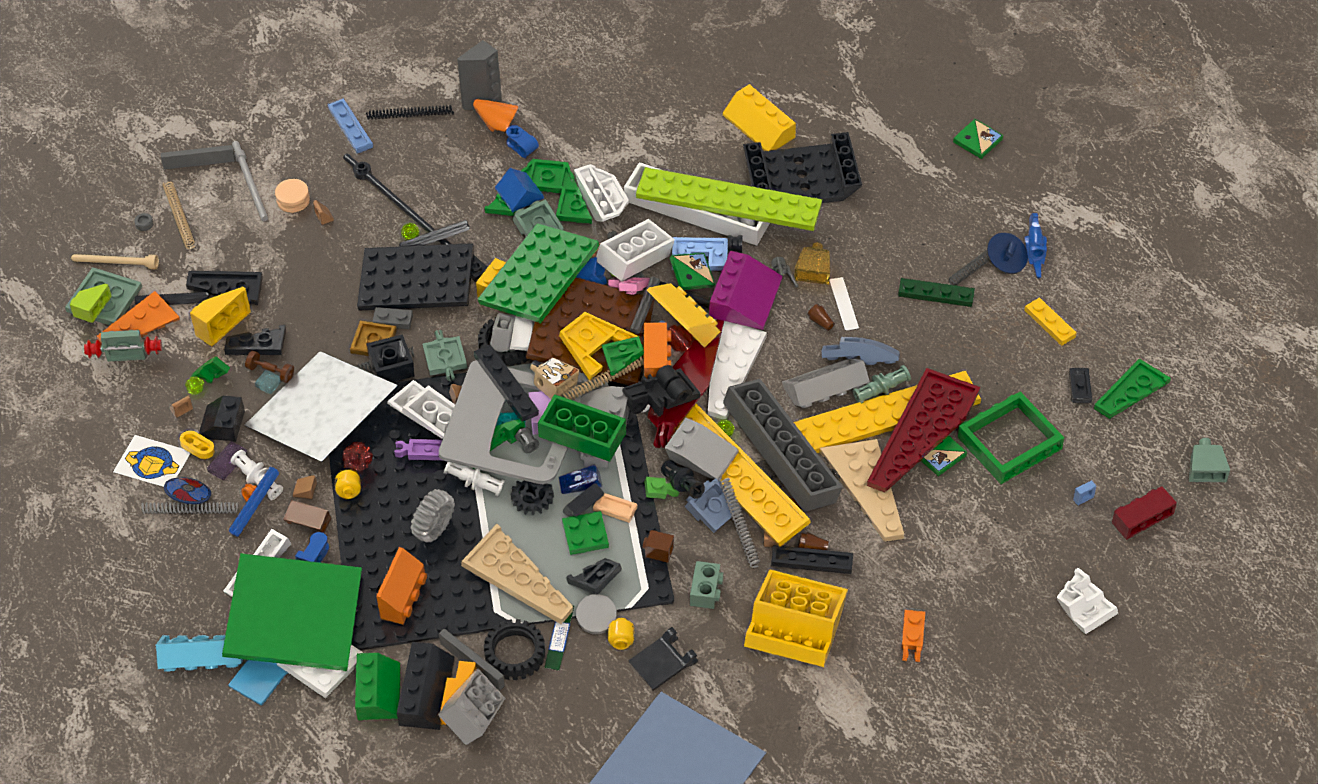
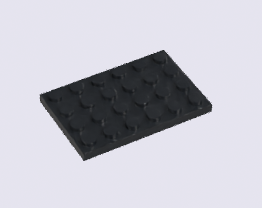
(416, 277)

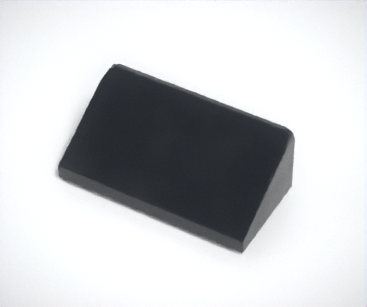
(583, 501)

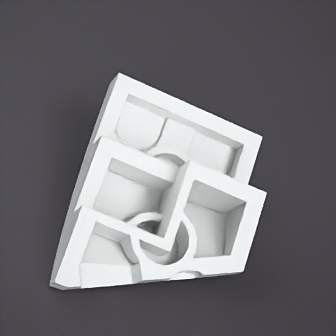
(1085, 603)

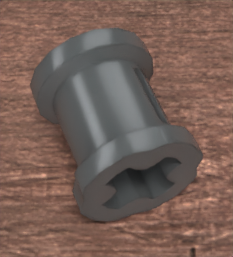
(527, 440)

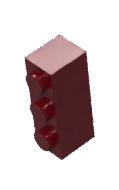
(1143, 512)

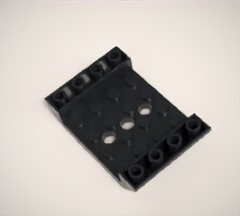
(828, 169)

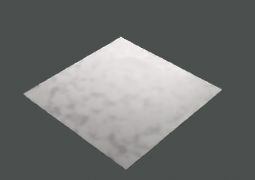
(321, 406)

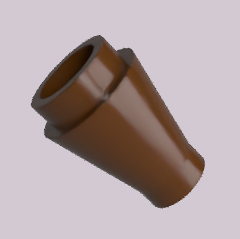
(820, 317)
(811, 541)

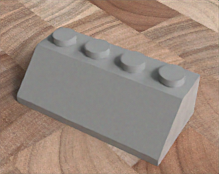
(826, 382)

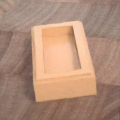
(615, 507)

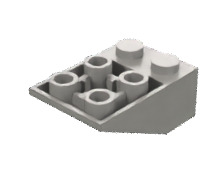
(472, 707)

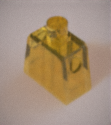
(813, 265)

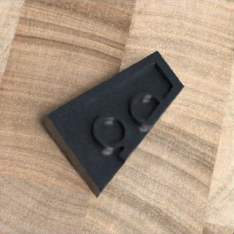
(264, 343)

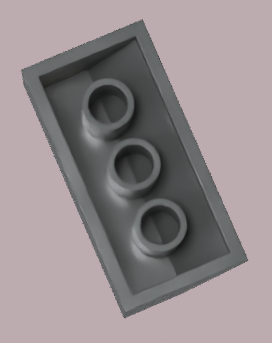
(479, 75)

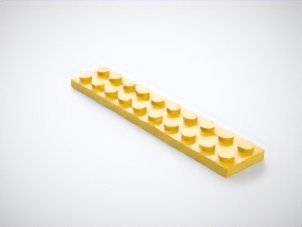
(861, 420)
(756, 491)

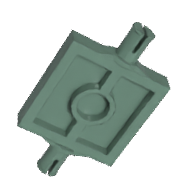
(444, 355)

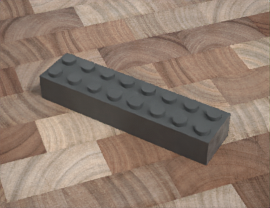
(782, 445)

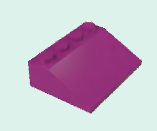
(744, 291)

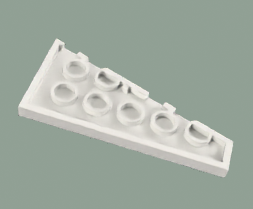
(733, 362)

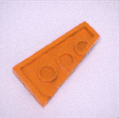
(146, 316)

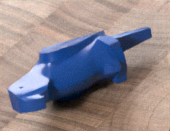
(1036, 244)

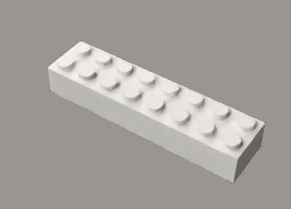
(724, 224)

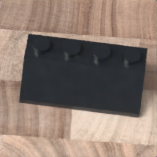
(424, 686)

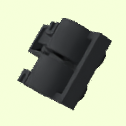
(665, 390)

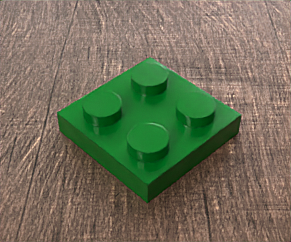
(585, 533)

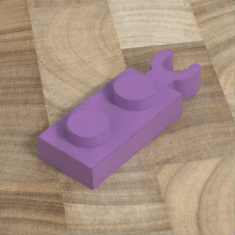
(419, 449)

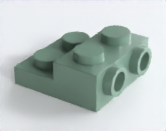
(538, 213)

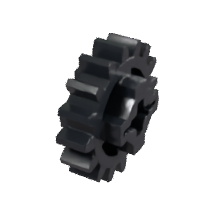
(532, 496)

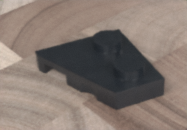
(596, 576)

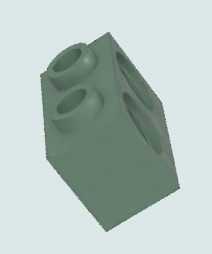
(704, 584)

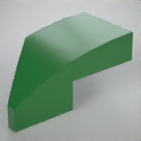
(211, 369)

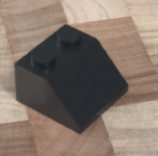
(391, 359)
(223, 419)

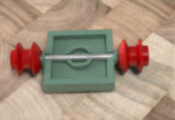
(122, 346)

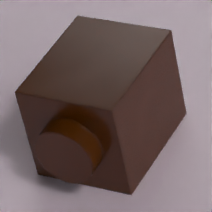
(658, 546)

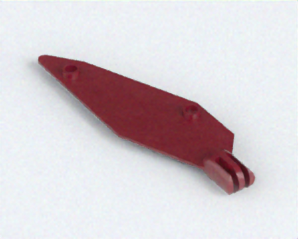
(698, 366)

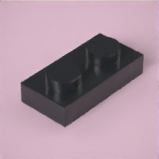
(1080, 385)

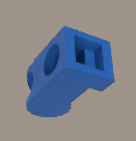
(315, 550)

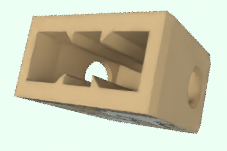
(554, 376)

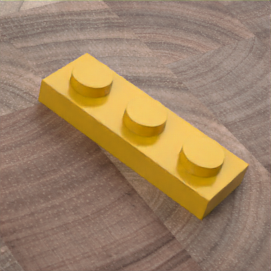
(1050, 321)

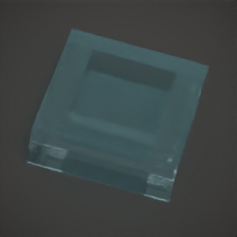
(268, 382)

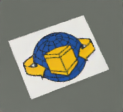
(151, 461)

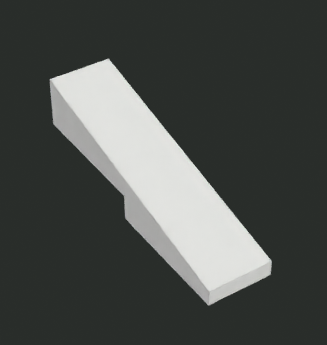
(272, 546)

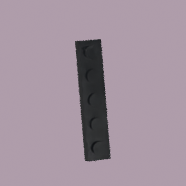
(506, 383)

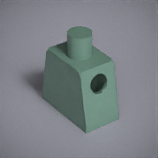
(1208, 463)

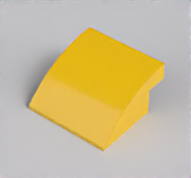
(795, 618)

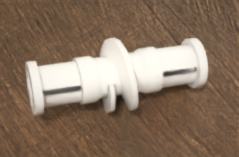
(254, 472)
(475, 477)

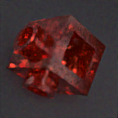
(352, 460)

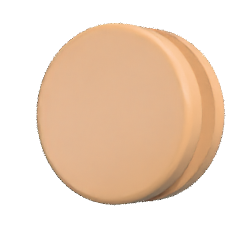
(292, 195)

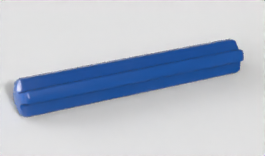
(254, 501)

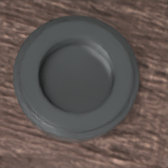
(143, 222)

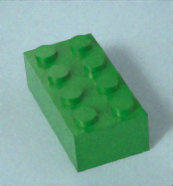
(582, 427)

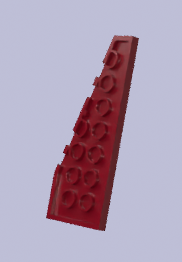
(930, 416)

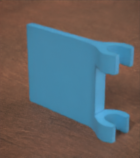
(257, 680)

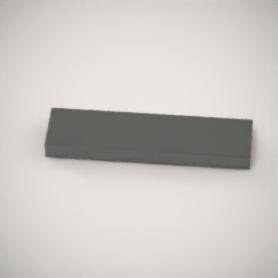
(197, 157)
(464, 653)

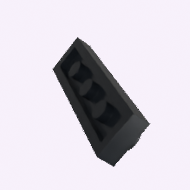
(812, 559)

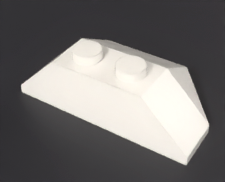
(601, 192)

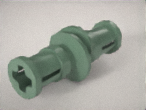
(881, 384)

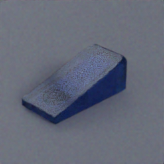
(580, 480)

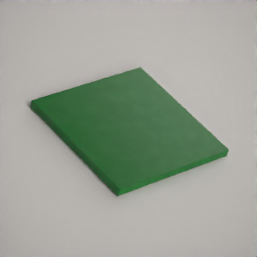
(292, 612)

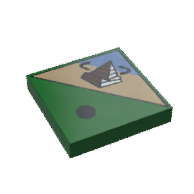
(978, 138)
(692, 271)
(944, 456)

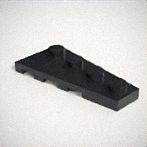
(224, 281)

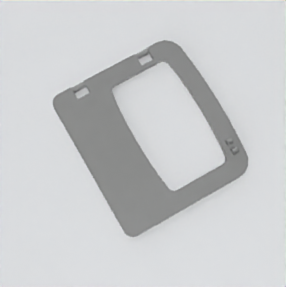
(473, 426)

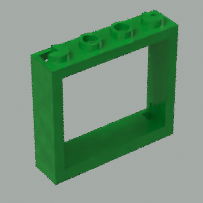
(1024, 461)

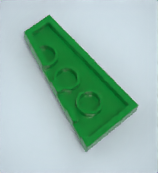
(1132, 387)

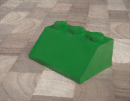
(377, 686)

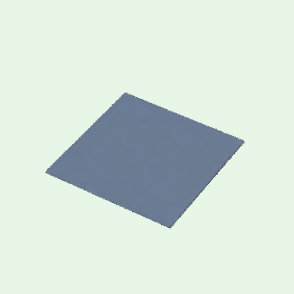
(679, 748)

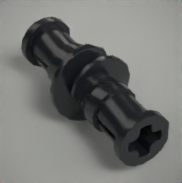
(682, 479)

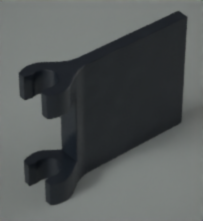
(661, 660)

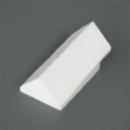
(424, 407)

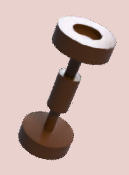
(286, 372)

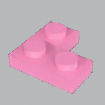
(630, 285)

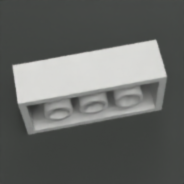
(634, 250)

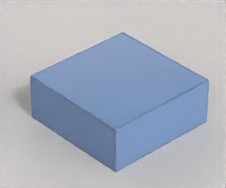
(1084, 492)

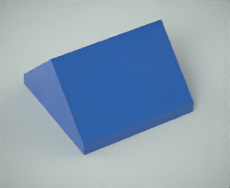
(518, 190)

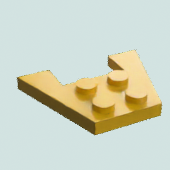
(586, 336)

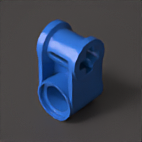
(521, 141)

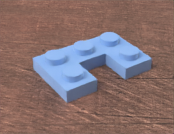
(713, 248)

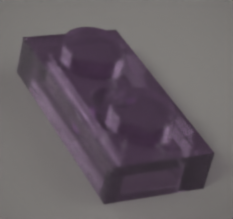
(221, 465)

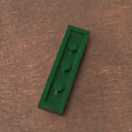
(936, 292)

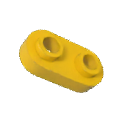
(197, 444)

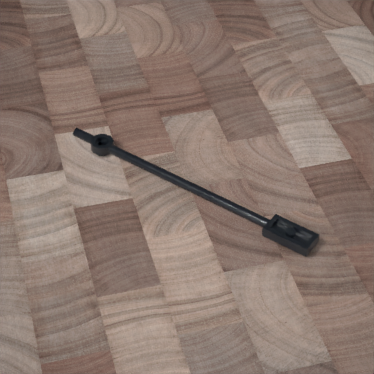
(363, 171)

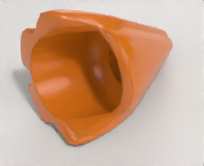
(495, 114)

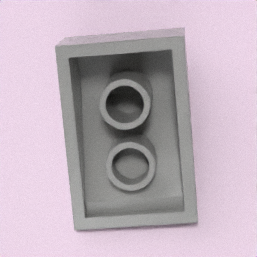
(607, 399)
(700, 449)

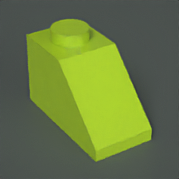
(90, 302)

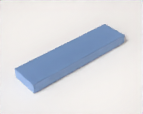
(350, 126)

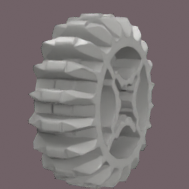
(432, 515)

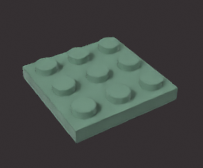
(122, 291)

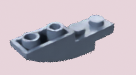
(867, 349)

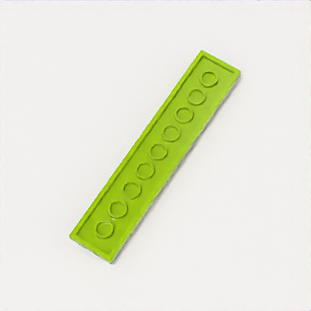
(729, 199)

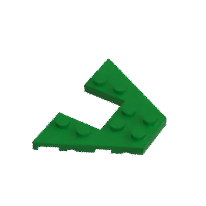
(555, 178)

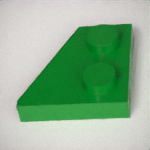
(622, 353)

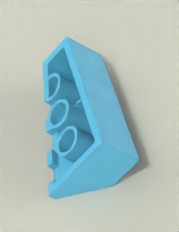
(192, 653)

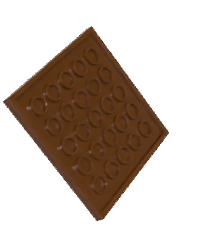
(598, 300)

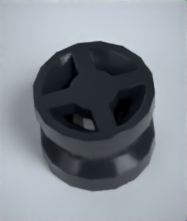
(735, 243)

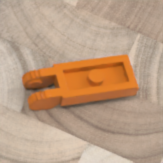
(913, 633)

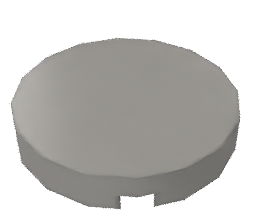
(595, 613)

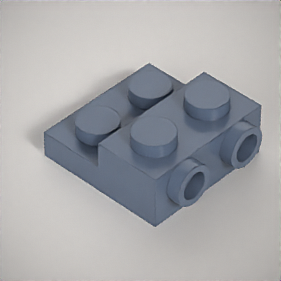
(711, 506)

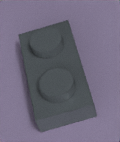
(395, 317)

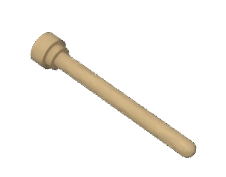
(150, 261)

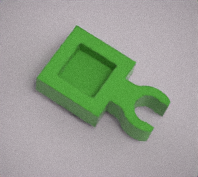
(659, 488)

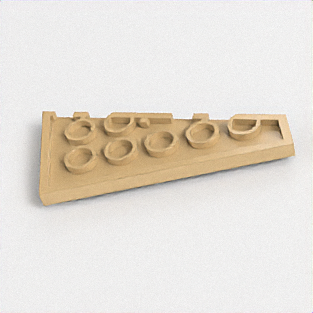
(854, 465)
(512, 571)

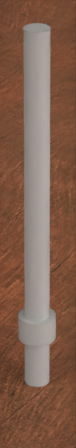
(241, 158)

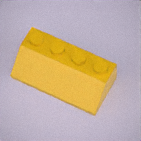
(760, 119)
(685, 312)

